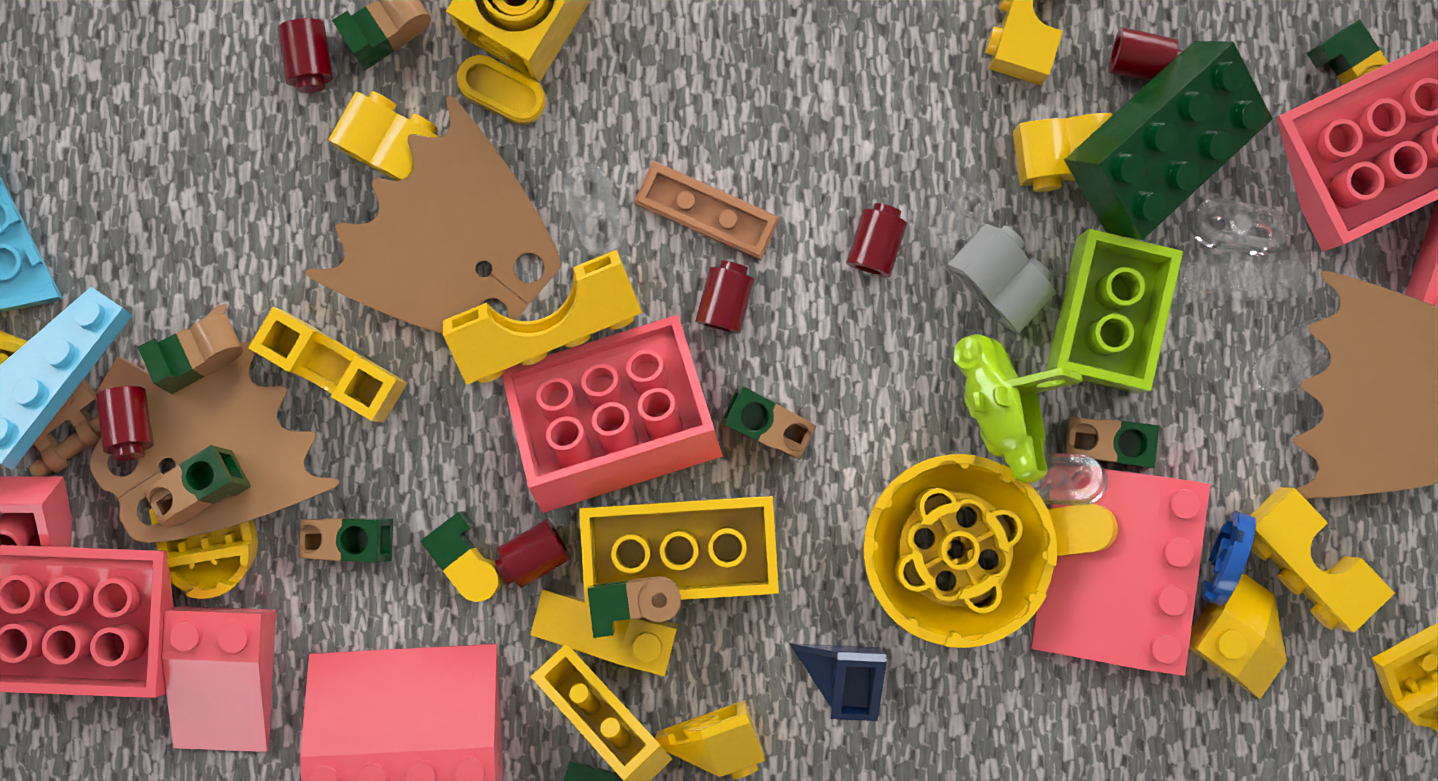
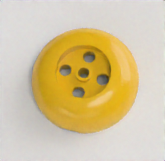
(982, 602)

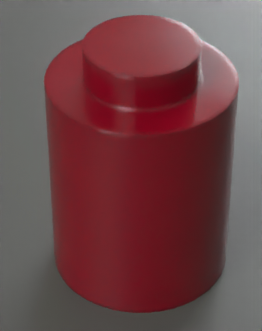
(305, 54)
(1141, 54)
(877, 240)
(725, 297)
(124, 422)
(531, 554)

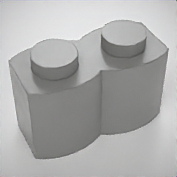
(1003, 276)

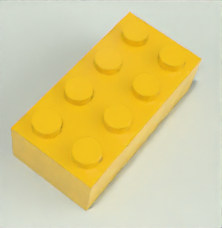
(699, 544)

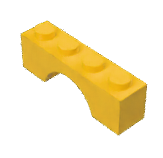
(489, 342)

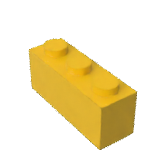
(601, 717)

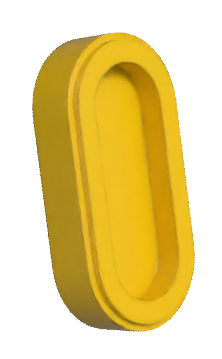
(501, 89)
(1083, 529)

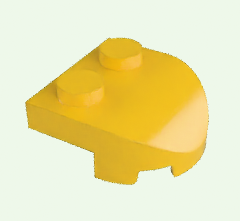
(210, 561)
(1411, 677)

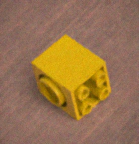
(518, 35)

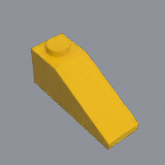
(635, 642)

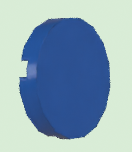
(1229, 557)

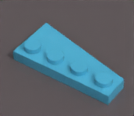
(23, 272)
(51, 367)

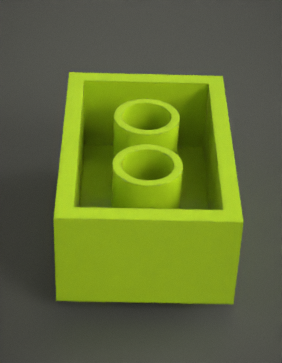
(1115, 310)

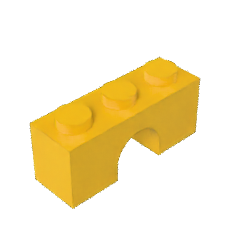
(1023, 43)
(328, 364)
(1341, 595)

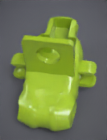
(1008, 404)

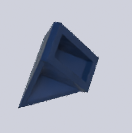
(847, 677)

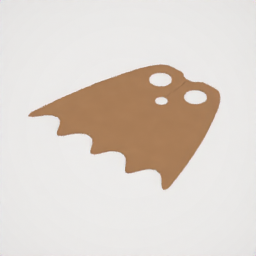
(436, 228)
(1374, 393)
(226, 413)

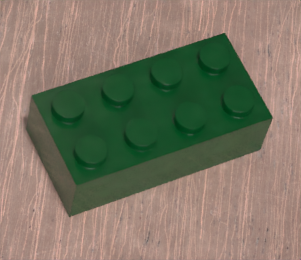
(1169, 138)

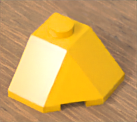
(1242, 637)
(717, 741)

